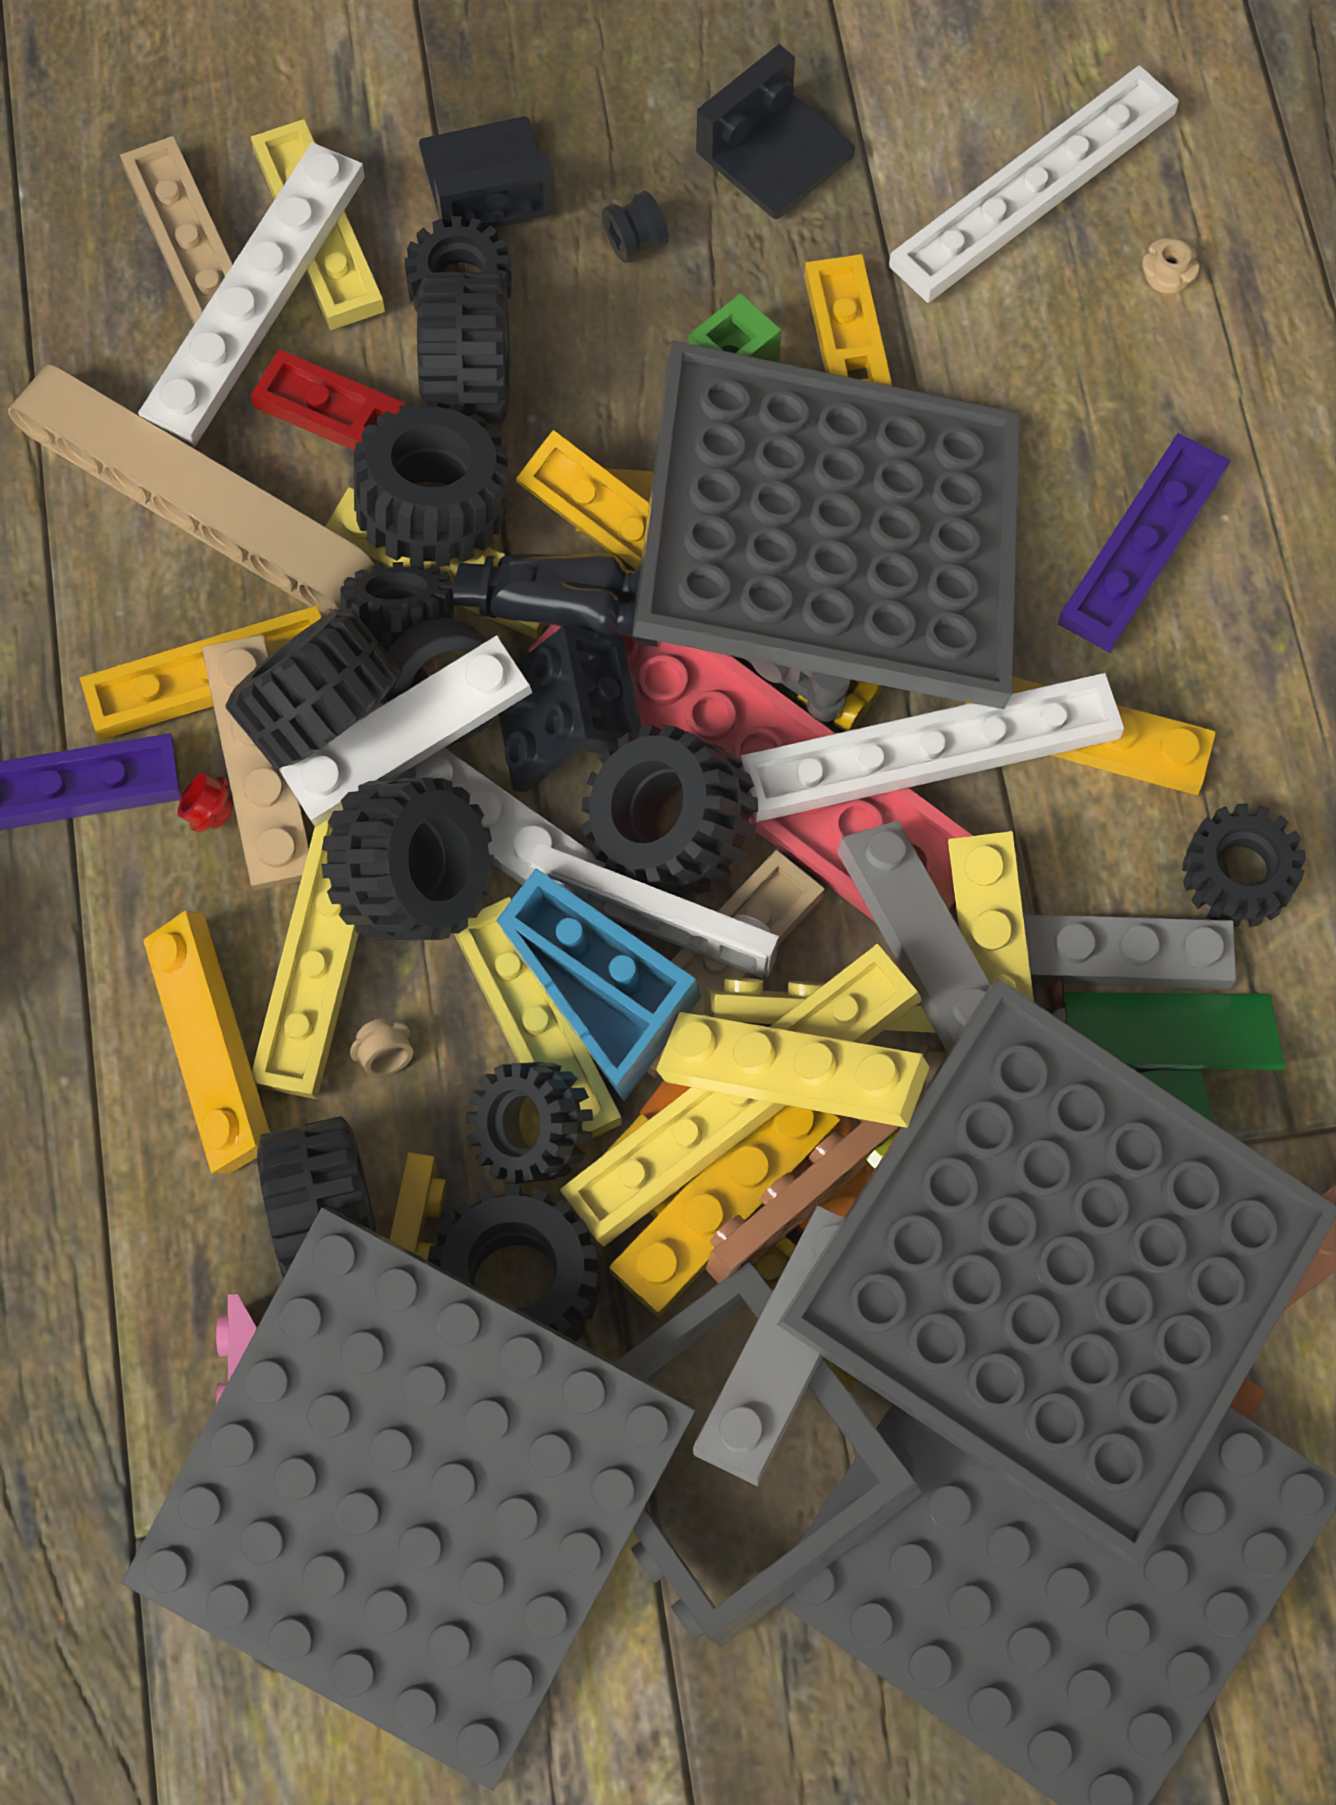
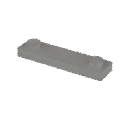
(916, 926)
(768, 1374)

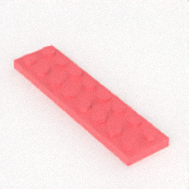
(745, 715)

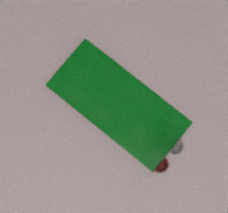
(1175, 1028)

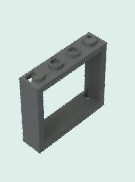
(819, 1549)

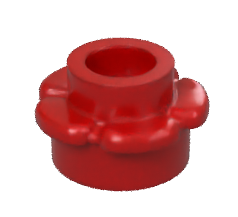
(205, 803)

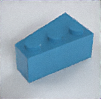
(599, 977)

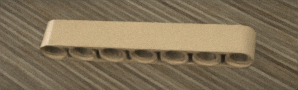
(188, 488)

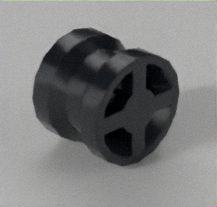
(635, 226)

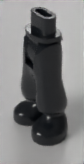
(557, 590)

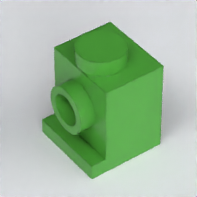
(740, 330)

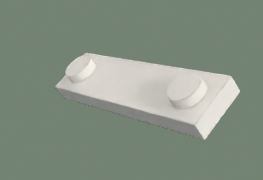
(408, 728)
(733, 941)

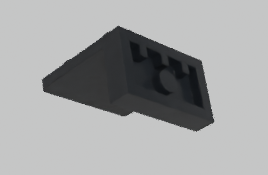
(768, 137)
(489, 174)
(576, 704)

